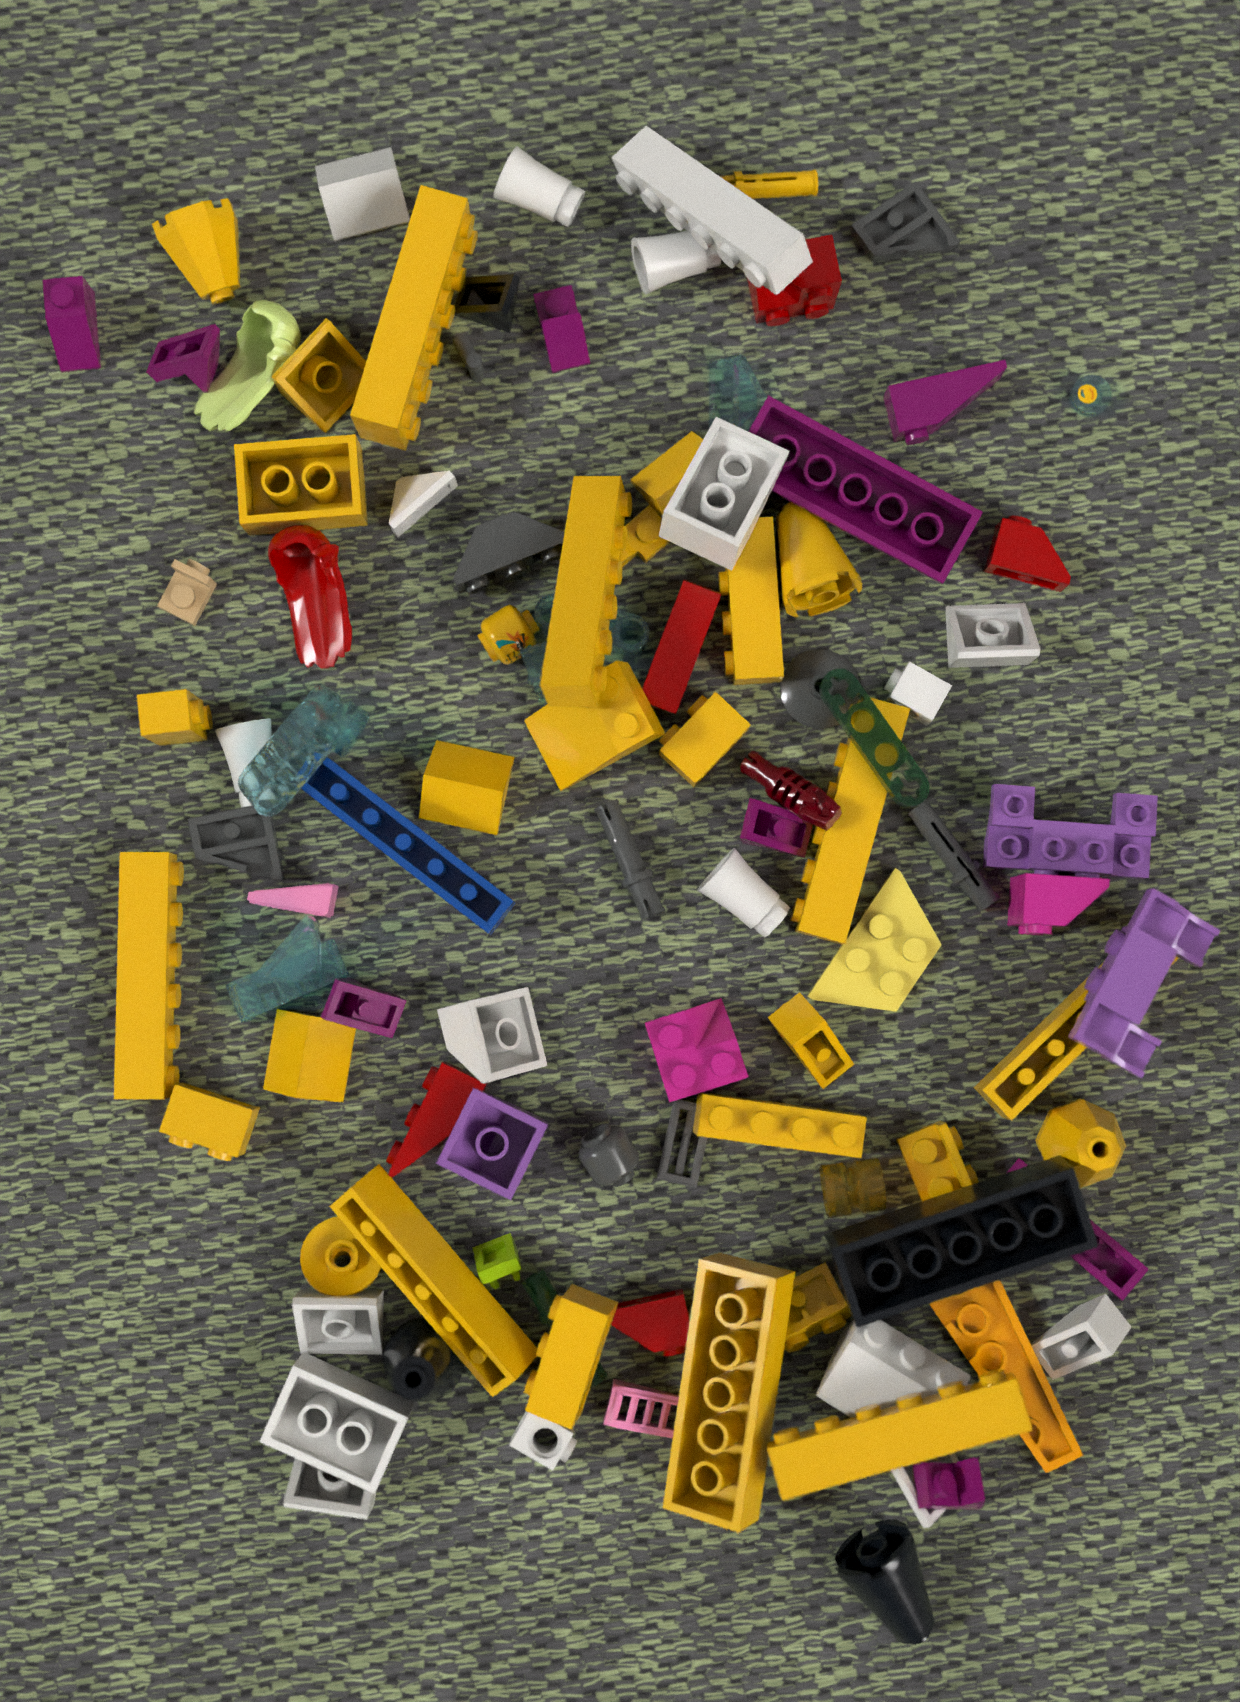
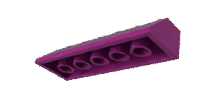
(866, 493)

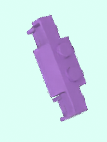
(1055, 847)
(1132, 975)

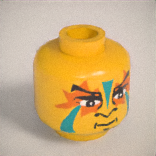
(507, 633)

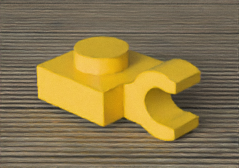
(643, 537)

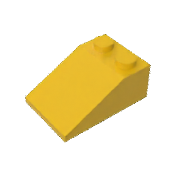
(588, 739)

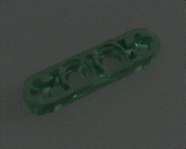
(879, 734)

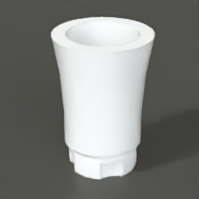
(537, 189)
(670, 259)
(241, 745)
(744, 894)

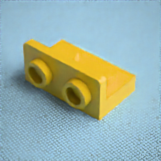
(935, 1160)
(814, 1307)

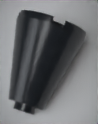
(420, 1362)
(888, 1579)

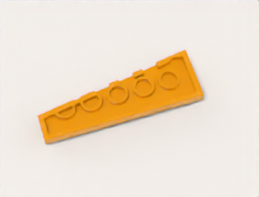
(993, 1339)

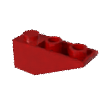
(436, 1116)

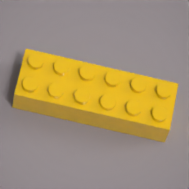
(414, 318)
(728, 1391)

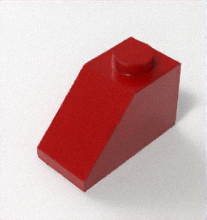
(1025, 555)
(655, 1321)

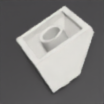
(494, 1035)

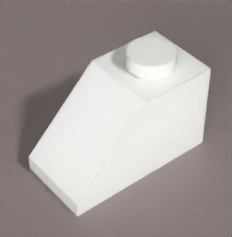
(1081, 1337)

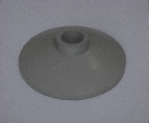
(799, 691)

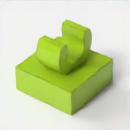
(497, 1259)

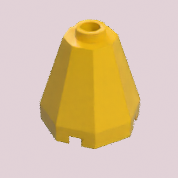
(204, 247)
(1085, 1138)

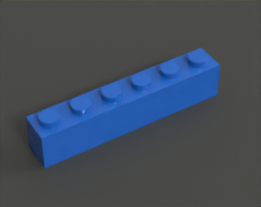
(408, 846)

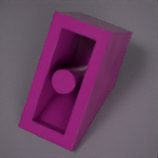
(72, 322)

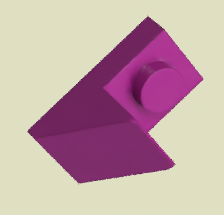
(562, 328)
(188, 354)
(775, 829)
(363, 1007)
(949, 1485)

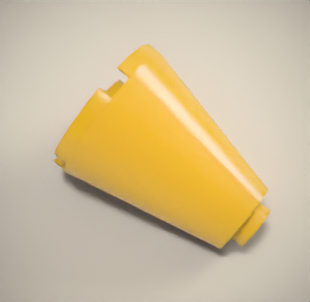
(812, 564)

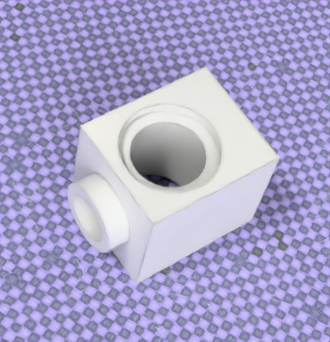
(917, 691)
(525, 1442)

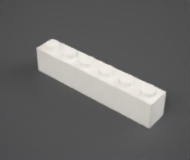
(712, 211)

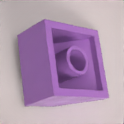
(492, 1143)

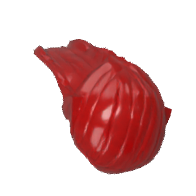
(314, 592)

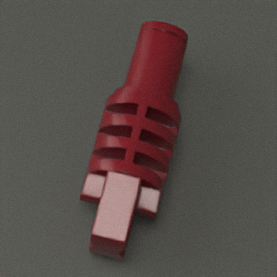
(792, 791)

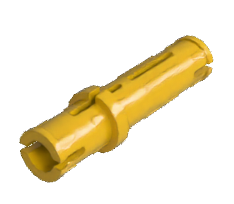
(775, 184)

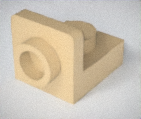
(187, 591)

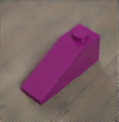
(929, 402)

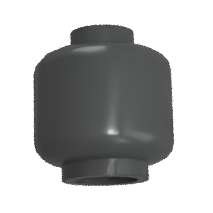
(608, 1155)

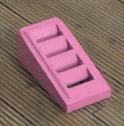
(307, 899)
(629, 1422)

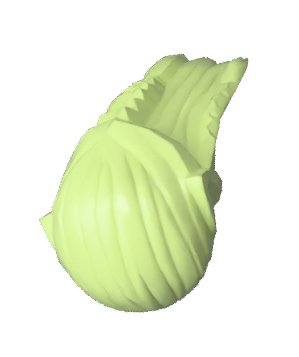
(263, 346)

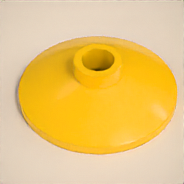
(320, 1253)

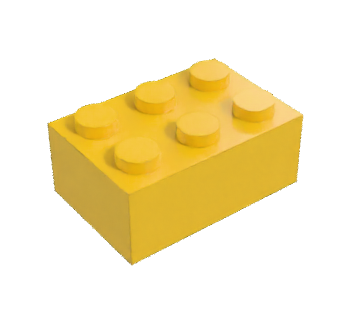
(300, 484)

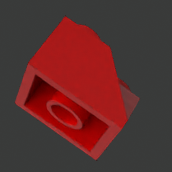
(809, 293)

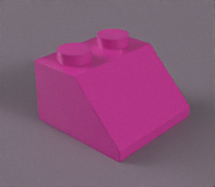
(1049, 901)

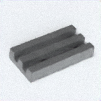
(677, 1177)

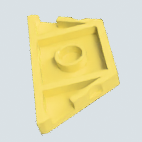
(881, 952)

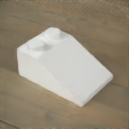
(722, 493)

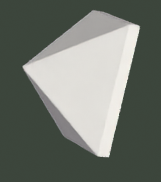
(417, 496)

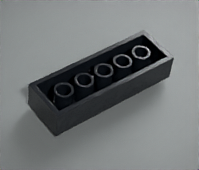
(961, 1240)

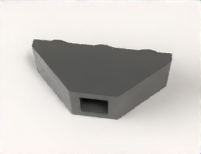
(506, 549)

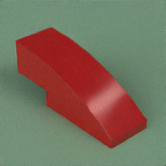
(680, 645)

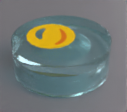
(1090, 396)

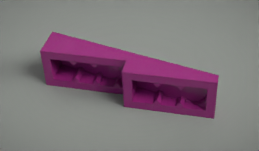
(1109, 1261)

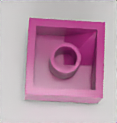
(696, 1050)

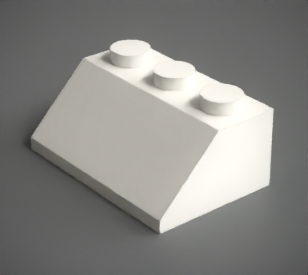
(879, 1366)
(337, 1422)

